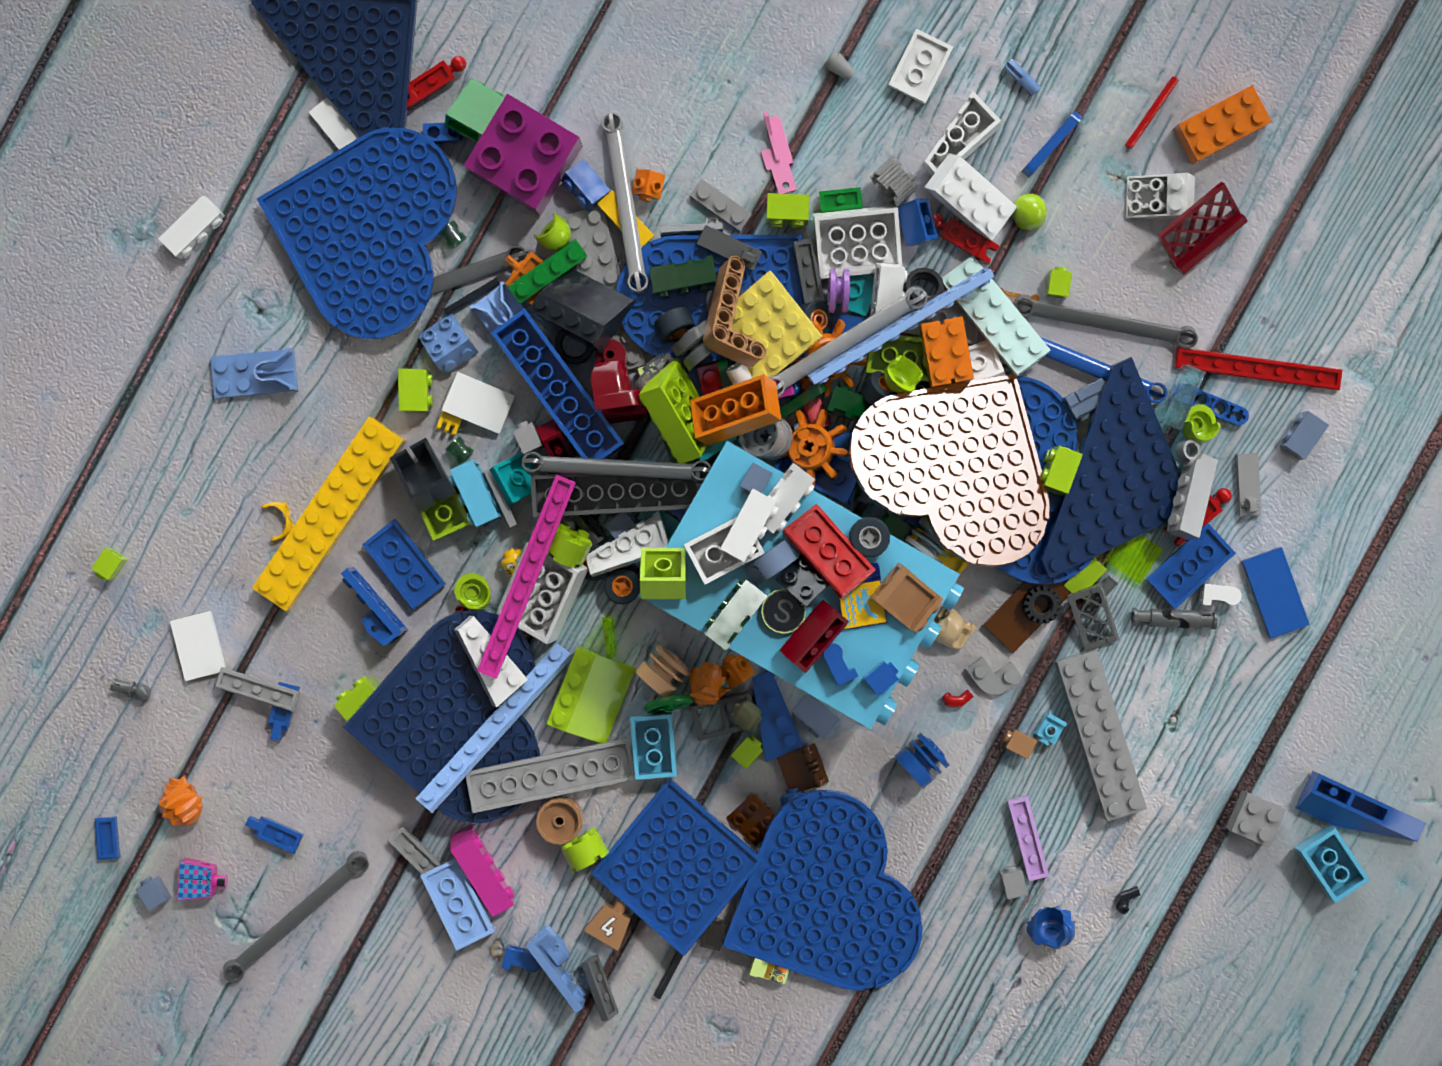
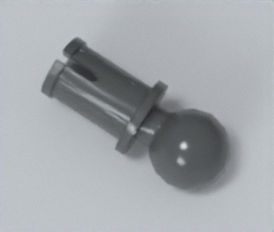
(141, 692)

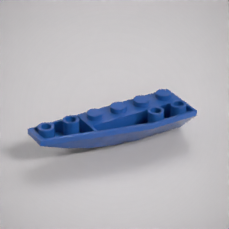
(1354, 810)

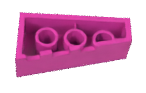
(481, 870)

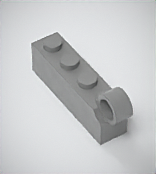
(1192, 491)

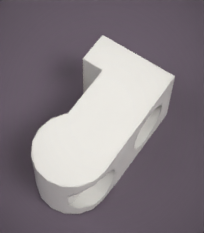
(1226, 594)

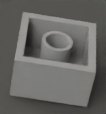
(1255, 818)

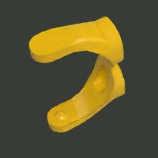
(289, 523)

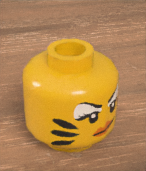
(510, 560)

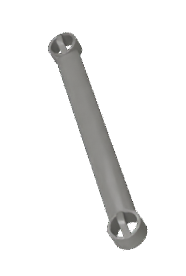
(625, 202)
(848, 339)

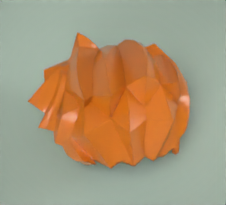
(707, 684)
(180, 803)

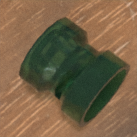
(453, 235)
(459, 450)

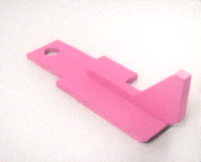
(779, 156)

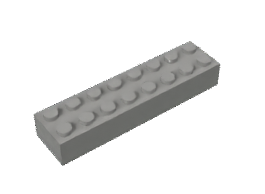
(1100, 734)

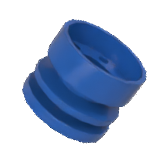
(922, 760)

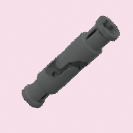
(1177, 618)

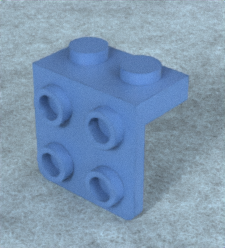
(447, 344)

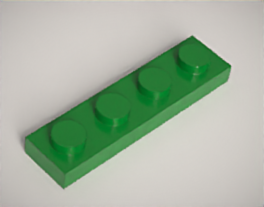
(547, 271)

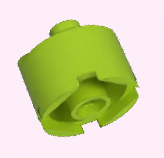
(570, 546)
(584, 850)

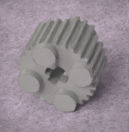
(894, 182)

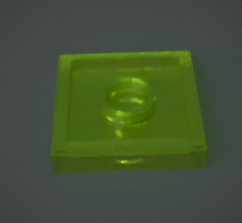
(1134, 557)
(609, 636)

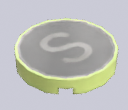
(782, 612)

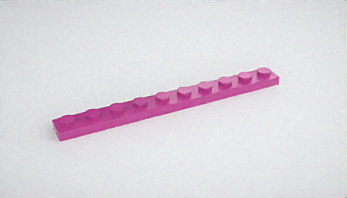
(526, 576)

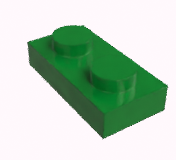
(840, 199)

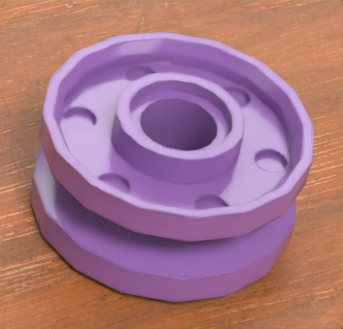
(838, 290)

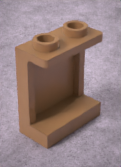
(907, 598)

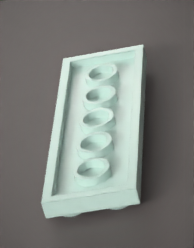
(998, 320)

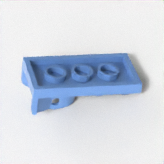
(254, 373)
(550, 959)

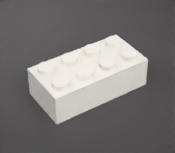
(970, 196)

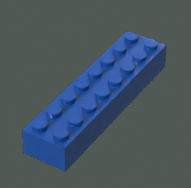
(557, 387)

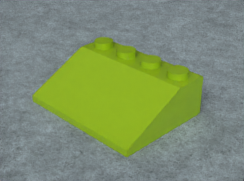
(669, 405)
(591, 695)

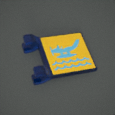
(860, 607)

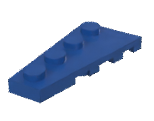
(777, 726)

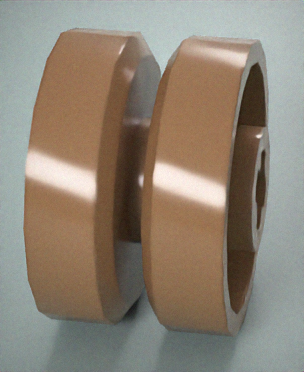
(564, 831)

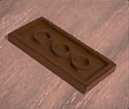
(1011, 623)

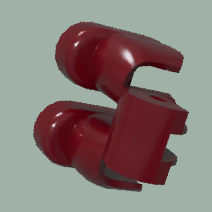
(613, 386)

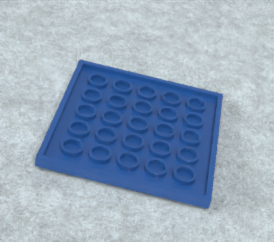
(677, 866)

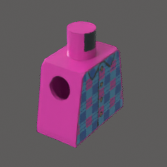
(198, 879)

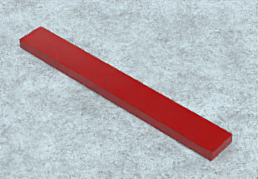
(1260, 368)

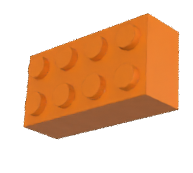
(1222, 124)
(735, 410)

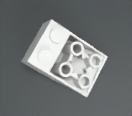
(1159, 195)

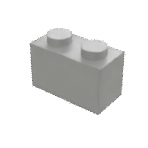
(528, 437)

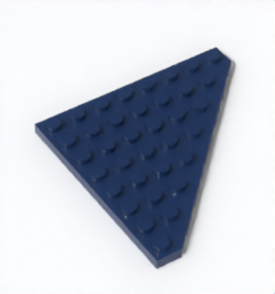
(353, 52)
(1121, 481)

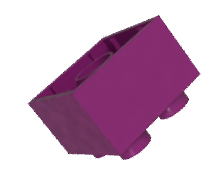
(523, 154)

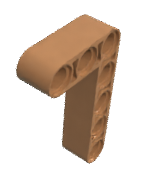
(718, 332)

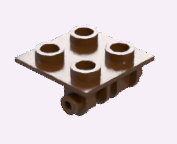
(803, 768)
(752, 818)

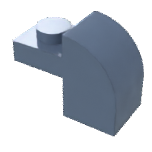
(771, 562)

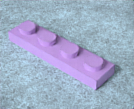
(1028, 838)

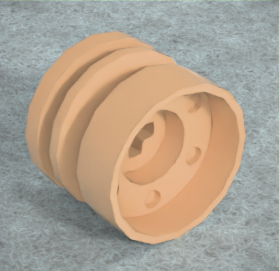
(663, 671)

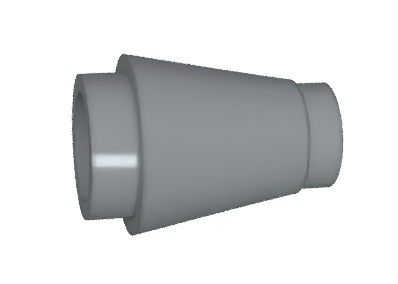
(837, 64)

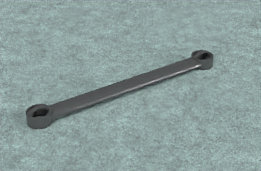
(474, 271)
(1107, 321)
(615, 467)
(295, 916)

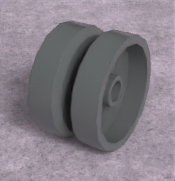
(692, 342)

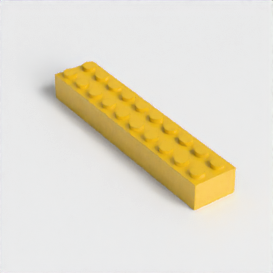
(329, 514)

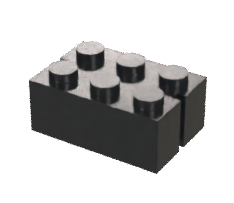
(423, 480)

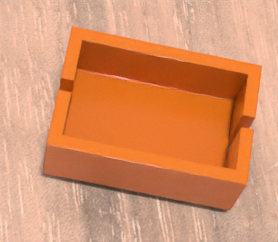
(946, 352)

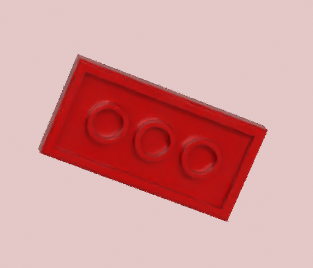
(828, 551)

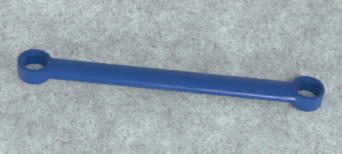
(1093, 366)

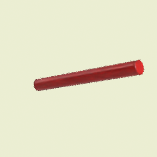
(1152, 112)

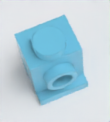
(1049, 721)

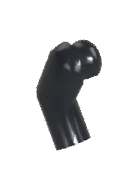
(1124, 899)

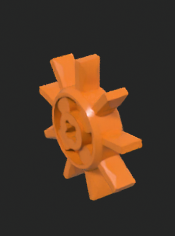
(838, 330)
(823, 447)

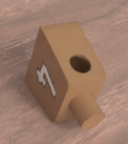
(609, 924)

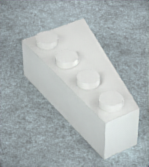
(965, 134)
(474, 642)

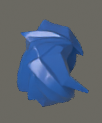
(1051, 927)

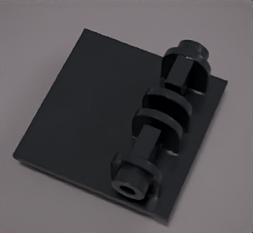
(802, 581)

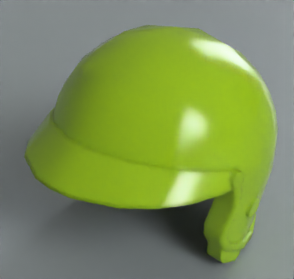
(1030, 212)
(555, 234)
(902, 375)
(1201, 424)
(472, 591)

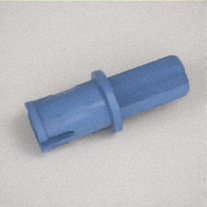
(1022, 77)

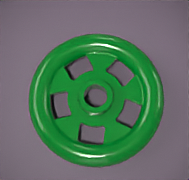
(668, 703)

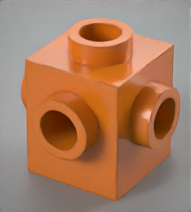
(648, 184)
(736, 670)

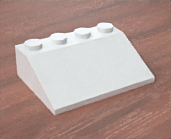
(857, 239)
(550, 598)

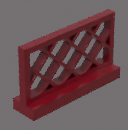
(1208, 239)

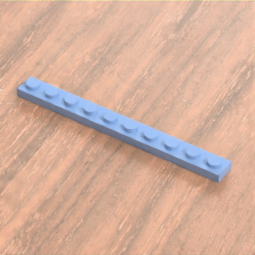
(907, 322)
(494, 728)

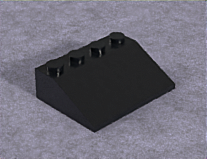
(581, 309)

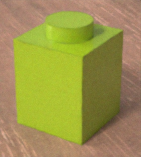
(1058, 283)
(108, 564)
(747, 751)

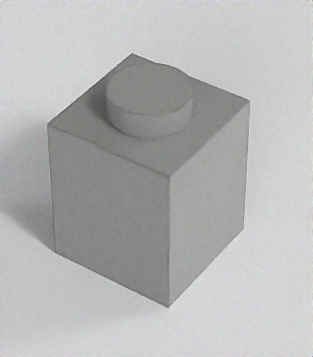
(1013, 882)

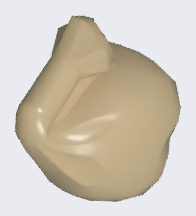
(953, 631)

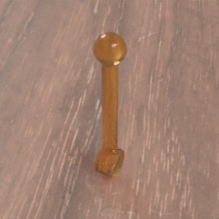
(1034, 297)

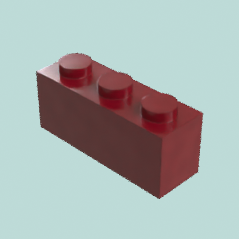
(814, 636)

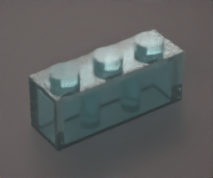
(1181, 397)

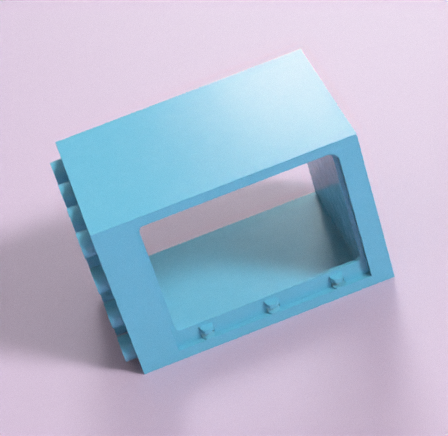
(863, 647)

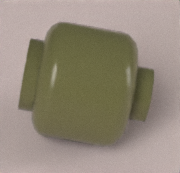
(746, 715)

